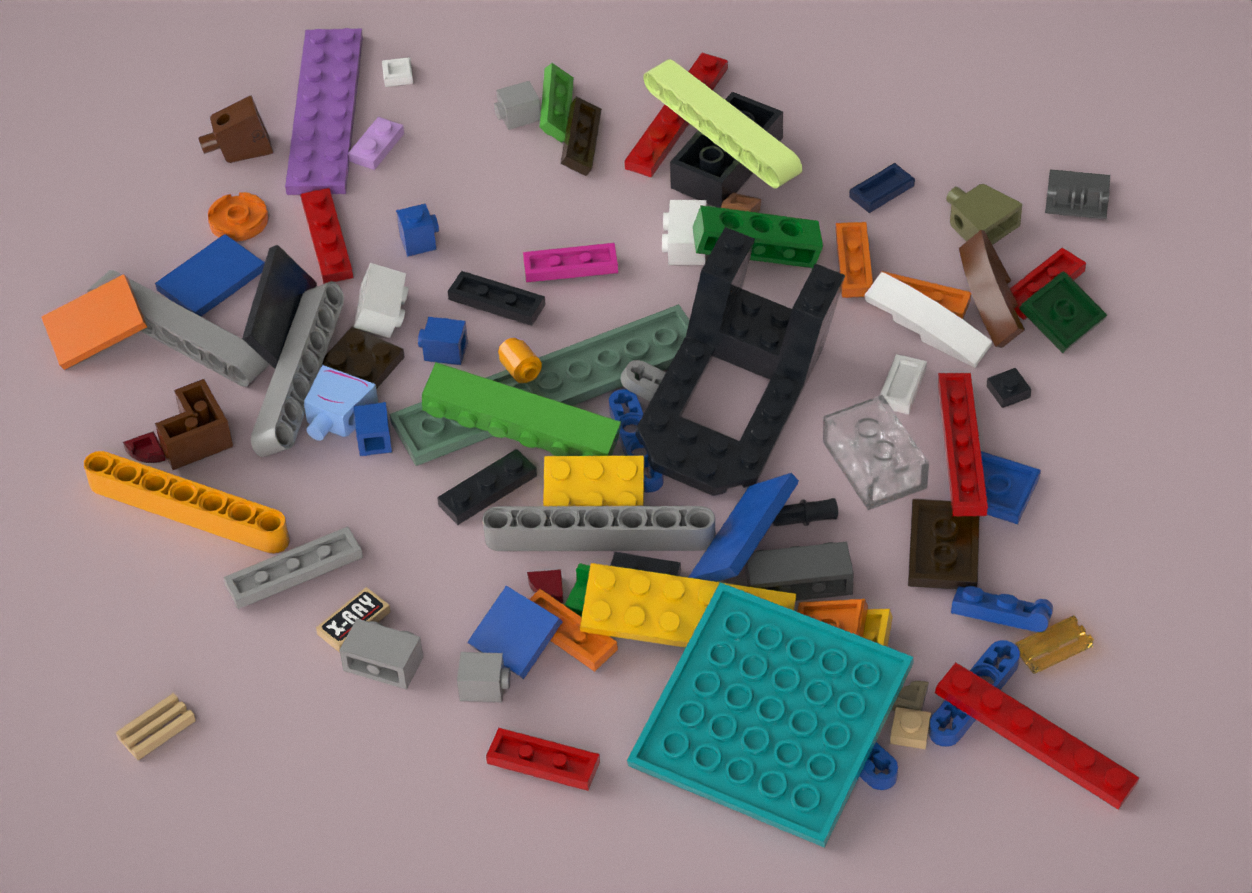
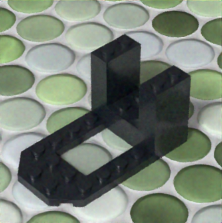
(750, 335)

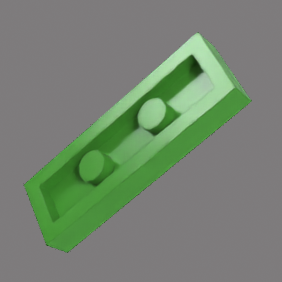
(556, 101)

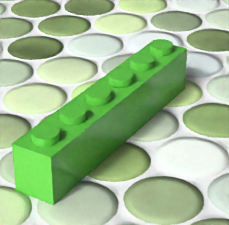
(517, 414)

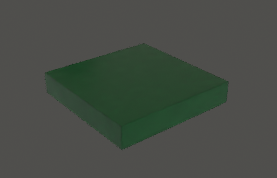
(1063, 311)

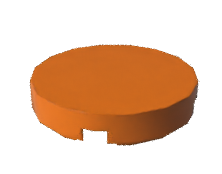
(238, 216)

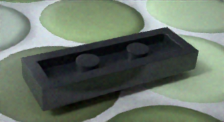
(496, 298)
(487, 486)

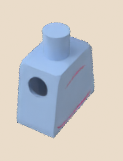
(332, 402)

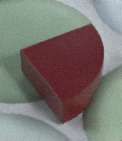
(145, 448)
(548, 581)

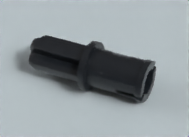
(807, 512)

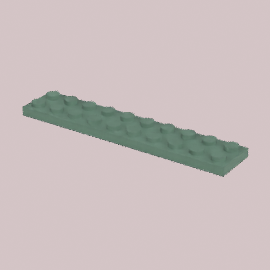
(565, 376)

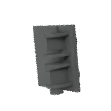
(1078, 194)

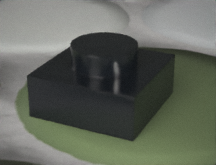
(1008, 387)

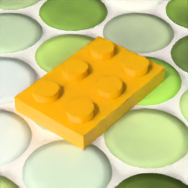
(593, 481)

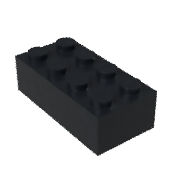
(710, 172)

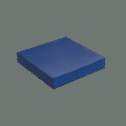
(1008, 486)
(515, 629)

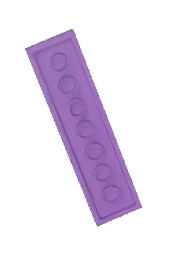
(324, 111)

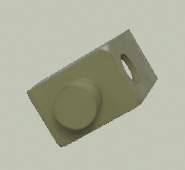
(983, 210)

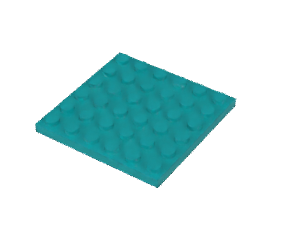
(771, 713)

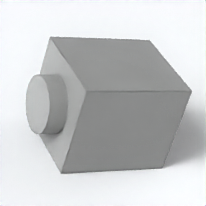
(517, 105)
(482, 677)

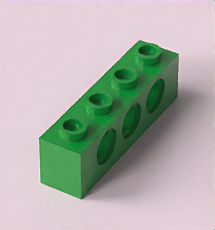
(776, 237)

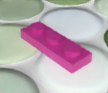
(570, 262)

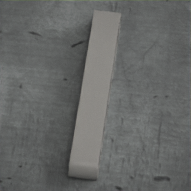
(194, 335)
(297, 369)
(599, 528)

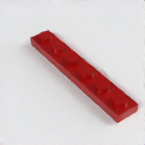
(668, 125)
(962, 445)
(1037, 735)

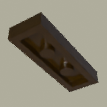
(581, 136)

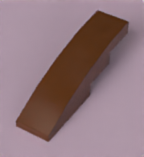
(990, 290)

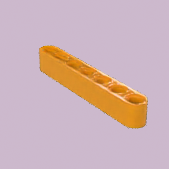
(187, 502)

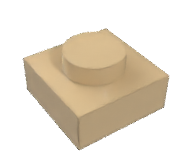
(910, 728)

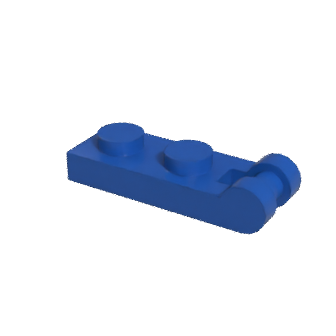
(1002, 609)

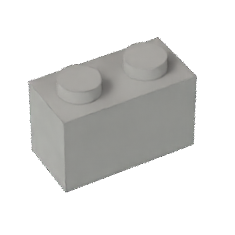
(381, 653)

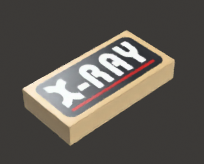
(363, 606)

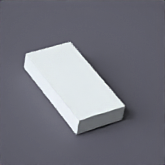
(903, 382)

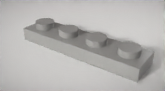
(293, 567)

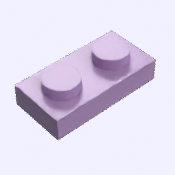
(376, 143)

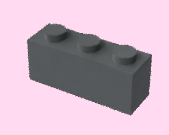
(803, 570)

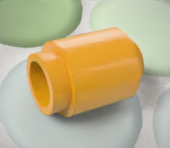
(519, 360)

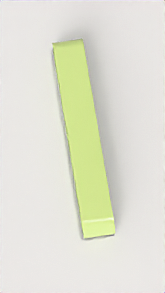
(723, 123)

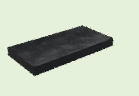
(275, 304)

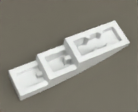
(929, 319)

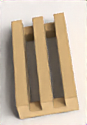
(152, 723)

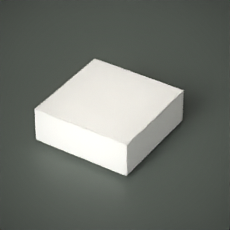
(397, 72)

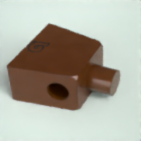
(238, 132)

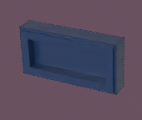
(881, 187)

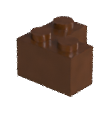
(197, 430)

